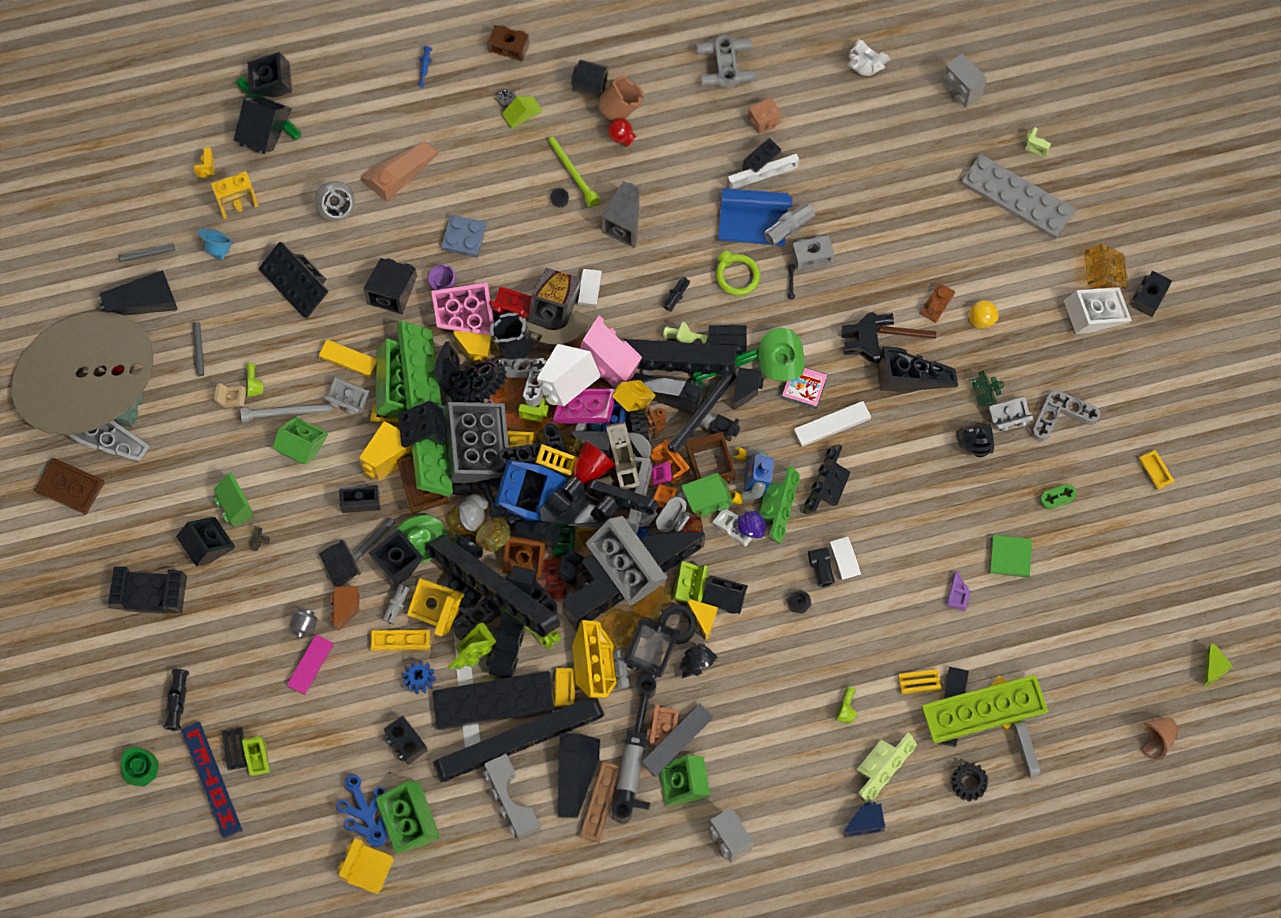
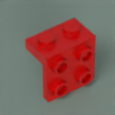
(511, 302)

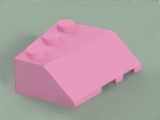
(613, 357)

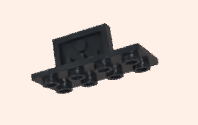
(295, 278)

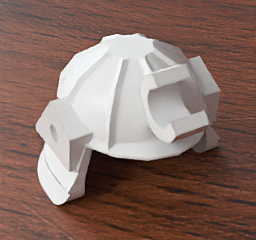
(865, 60)

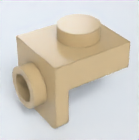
(230, 396)

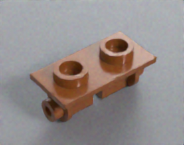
(656, 420)

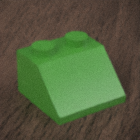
(299, 440)
(708, 495)
(232, 500)
(685, 780)

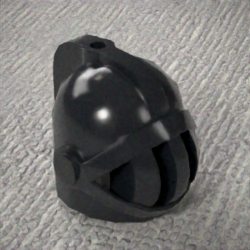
(976, 439)

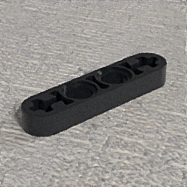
(622, 497)

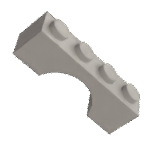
(521, 818)

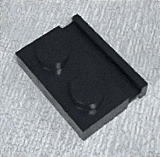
(339, 563)

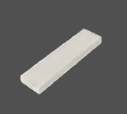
(771, 169)
(832, 424)

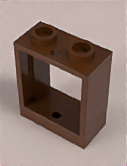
(706, 443)

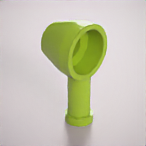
(254, 386)
(846, 713)

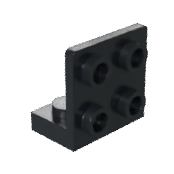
(422, 423)

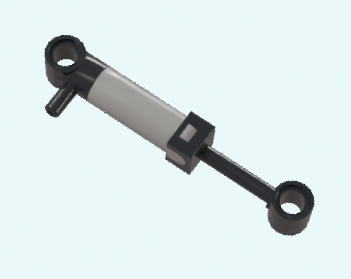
(632, 758)

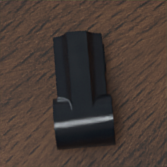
(820, 562)

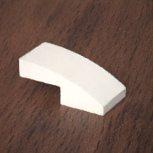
(726, 522)
(845, 558)

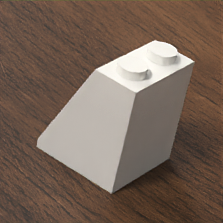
(567, 374)

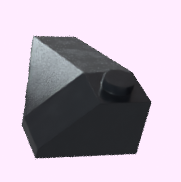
(577, 765)

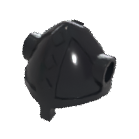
(469, 543)

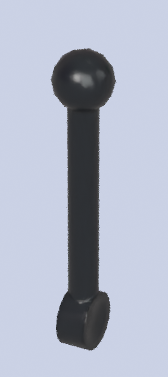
(791, 268)

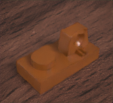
(937, 302)

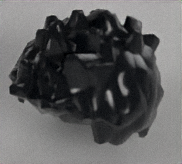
(696, 659)

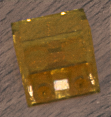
(1105, 267)

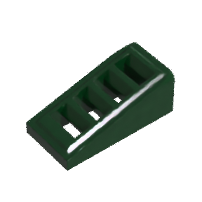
(562, 548)

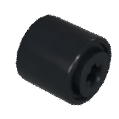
(589, 78)

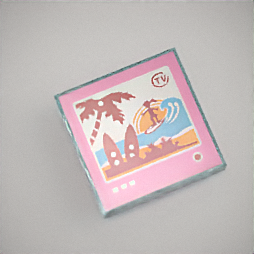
(805, 389)

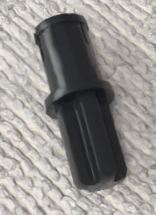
(676, 294)

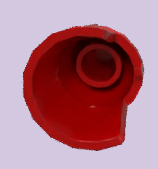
(591, 463)

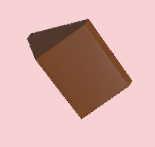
(525, 554)

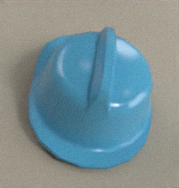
(215, 242)

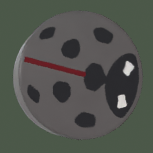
(505, 97)

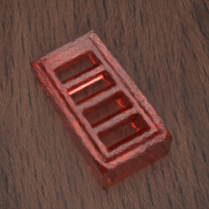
(556, 590)

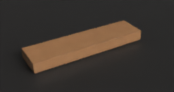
(600, 802)

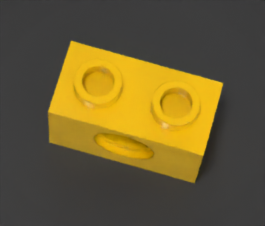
(633, 395)

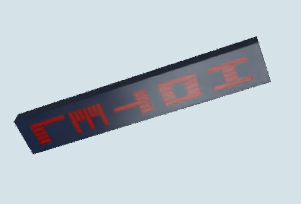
(212, 780)

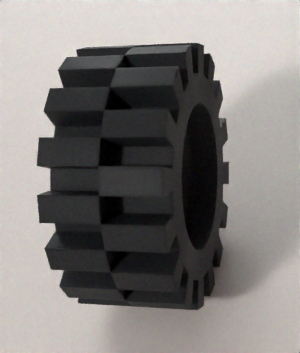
(639, 423)
(975, 771)

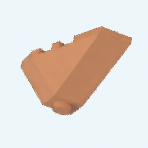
(398, 170)

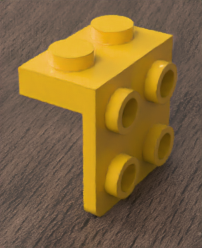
(365, 867)

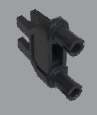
(866, 334)

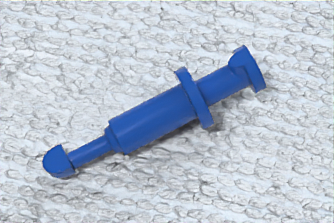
(425, 63)

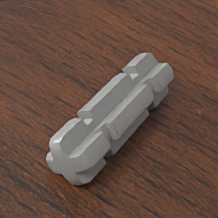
(621, 669)

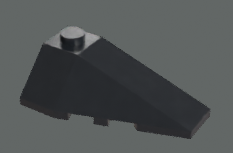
(906, 372)
(677, 392)

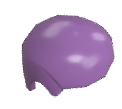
(442, 277)

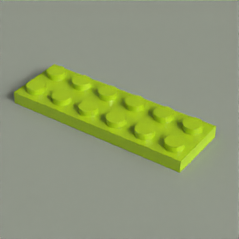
(984, 709)

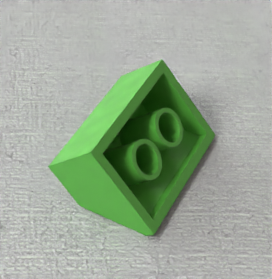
(408, 817)

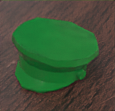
(138, 766)

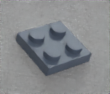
(464, 236)

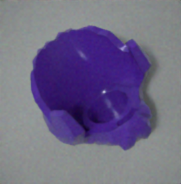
(751, 524)

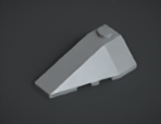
(113, 440)

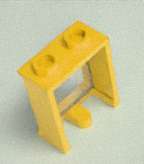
(232, 190)

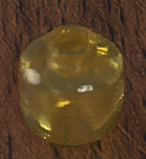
(454, 523)

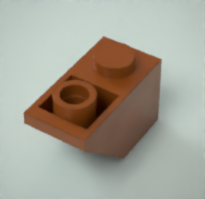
(345, 605)

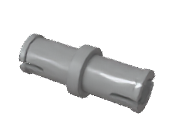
(395, 604)

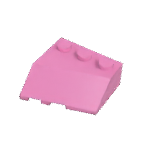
(463, 308)

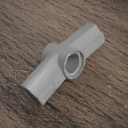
(789, 224)

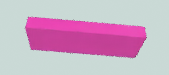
(310, 664)

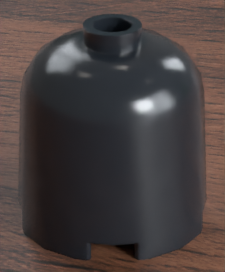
(511, 336)

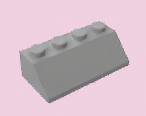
(626, 560)

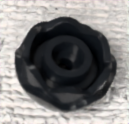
(793, 603)

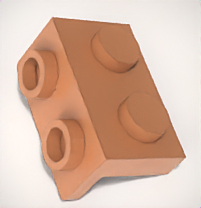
(664, 722)

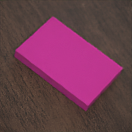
(587, 407)

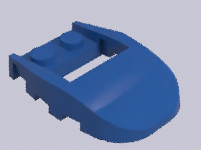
(511, 486)

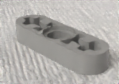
(1026, 749)

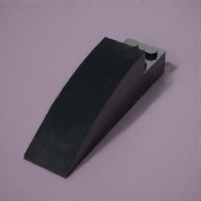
(602, 594)

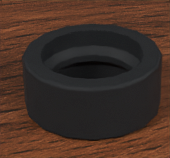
(680, 609)

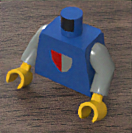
(757, 474)

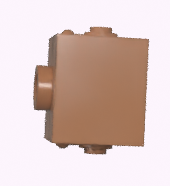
(764, 115)

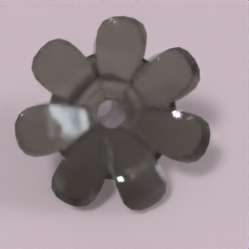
(258, 538)

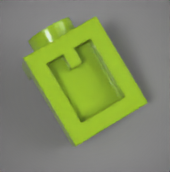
(533, 413)

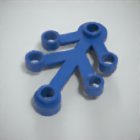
(365, 813)

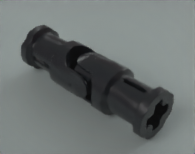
(176, 702)

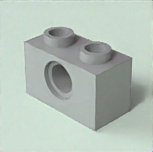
(805, 259)

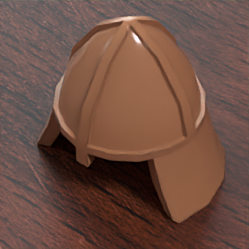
(1163, 733)

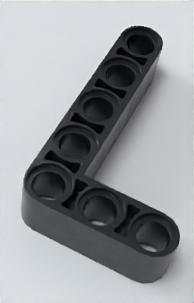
(490, 614)

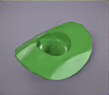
(781, 355)
(421, 531)

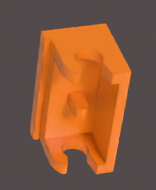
(678, 466)

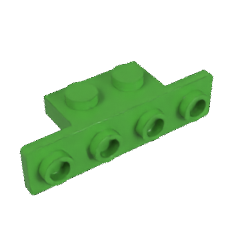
(778, 503)

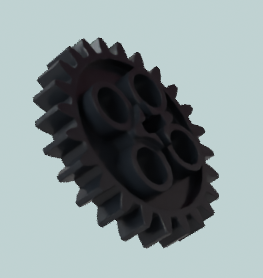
(477, 381)

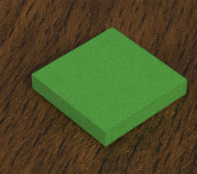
(1011, 556)

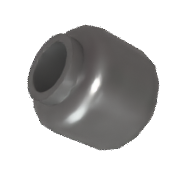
(303, 622)

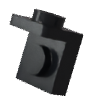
(728, 427)
(567, 565)

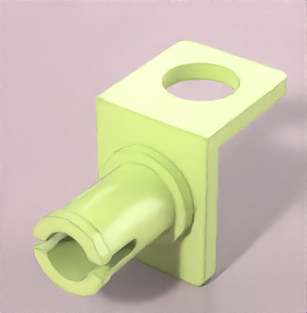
(683, 334)

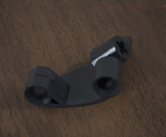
(574, 506)

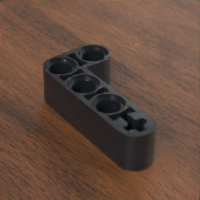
(547, 436)

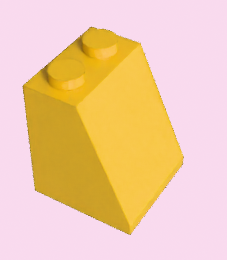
(382, 453)

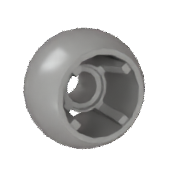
(322, 201)

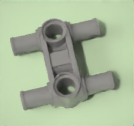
(726, 62)

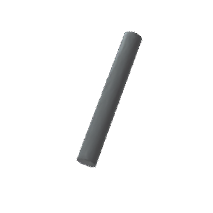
(147, 252)
(198, 349)
(358, 554)

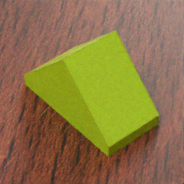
(521, 110)
(1216, 665)
(256, 755)

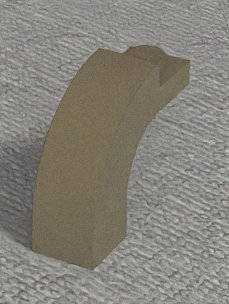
(573, 331)
(623, 455)

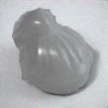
(472, 511)

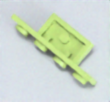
(882, 764)

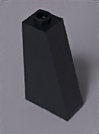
(140, 296)

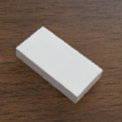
(589, 287)

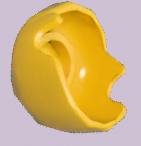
(983, 314)

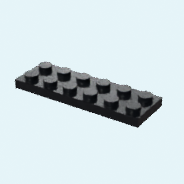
(493, 700)

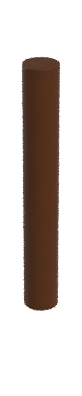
(907, 332)

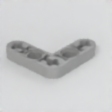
(533, 369)
(1056, 409)

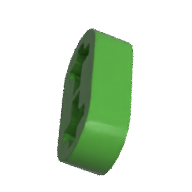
(1056, 493)

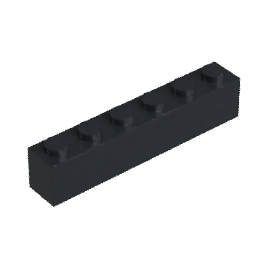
(685, 356)

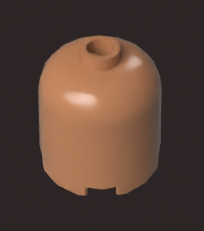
(620, 98)

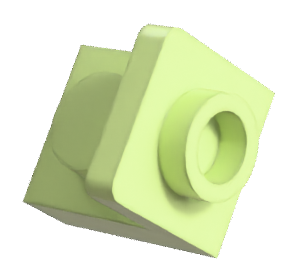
(1037, 145)

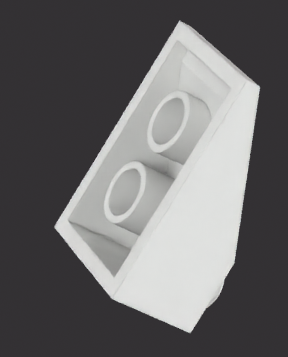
(1096, 309)

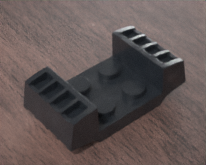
(147, 591)

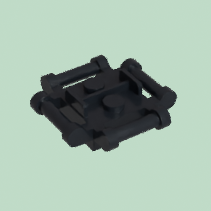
(527, 499)

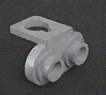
(672, 515)

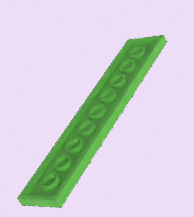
(421, 386)

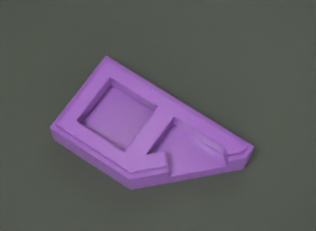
(958, 594)

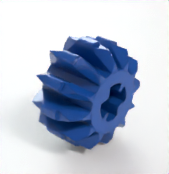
(418, 685)

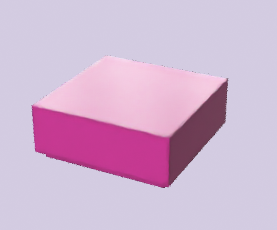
(661, 474)

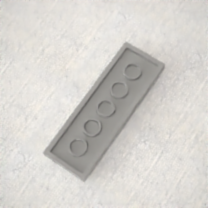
(1018, 196)

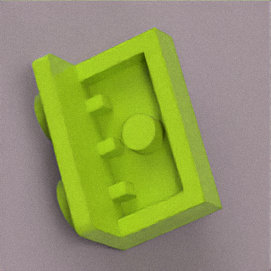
(690, 582)

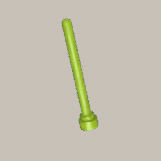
(591, 197)

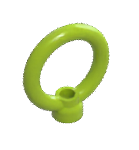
(725, 260)

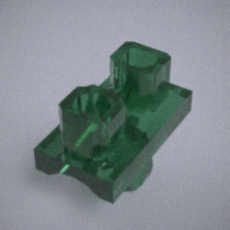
(983, 382)

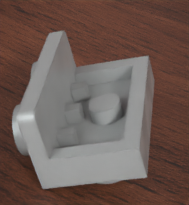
(348, 395)
(1009, 413)

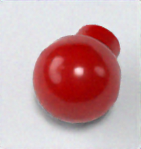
(621, 131)

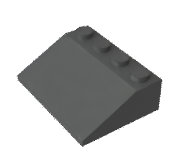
(473, 439)

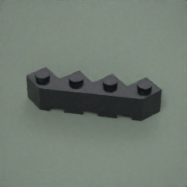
(510, 631)

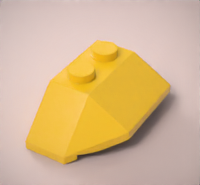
(594, 660)

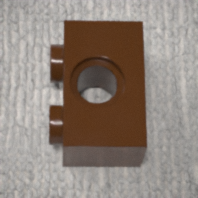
(498, 42)

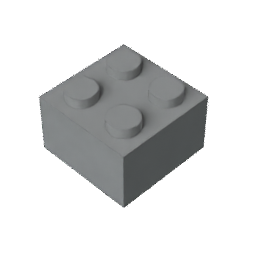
(964, 80)
(730, 835)

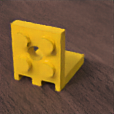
(445, 611)

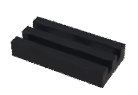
(232, 733)

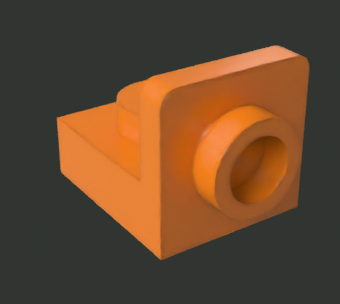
(662, 495)

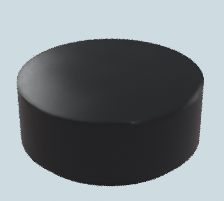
(559, 197)

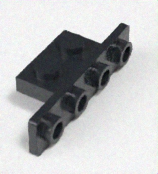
(829, 481)

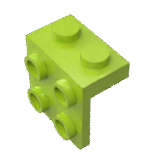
(472, 647)

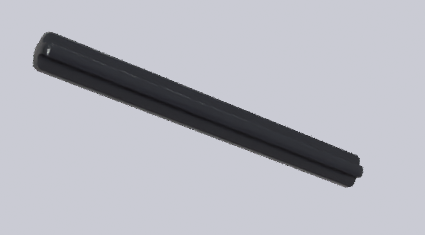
(701, 413)

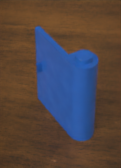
(750, 213)

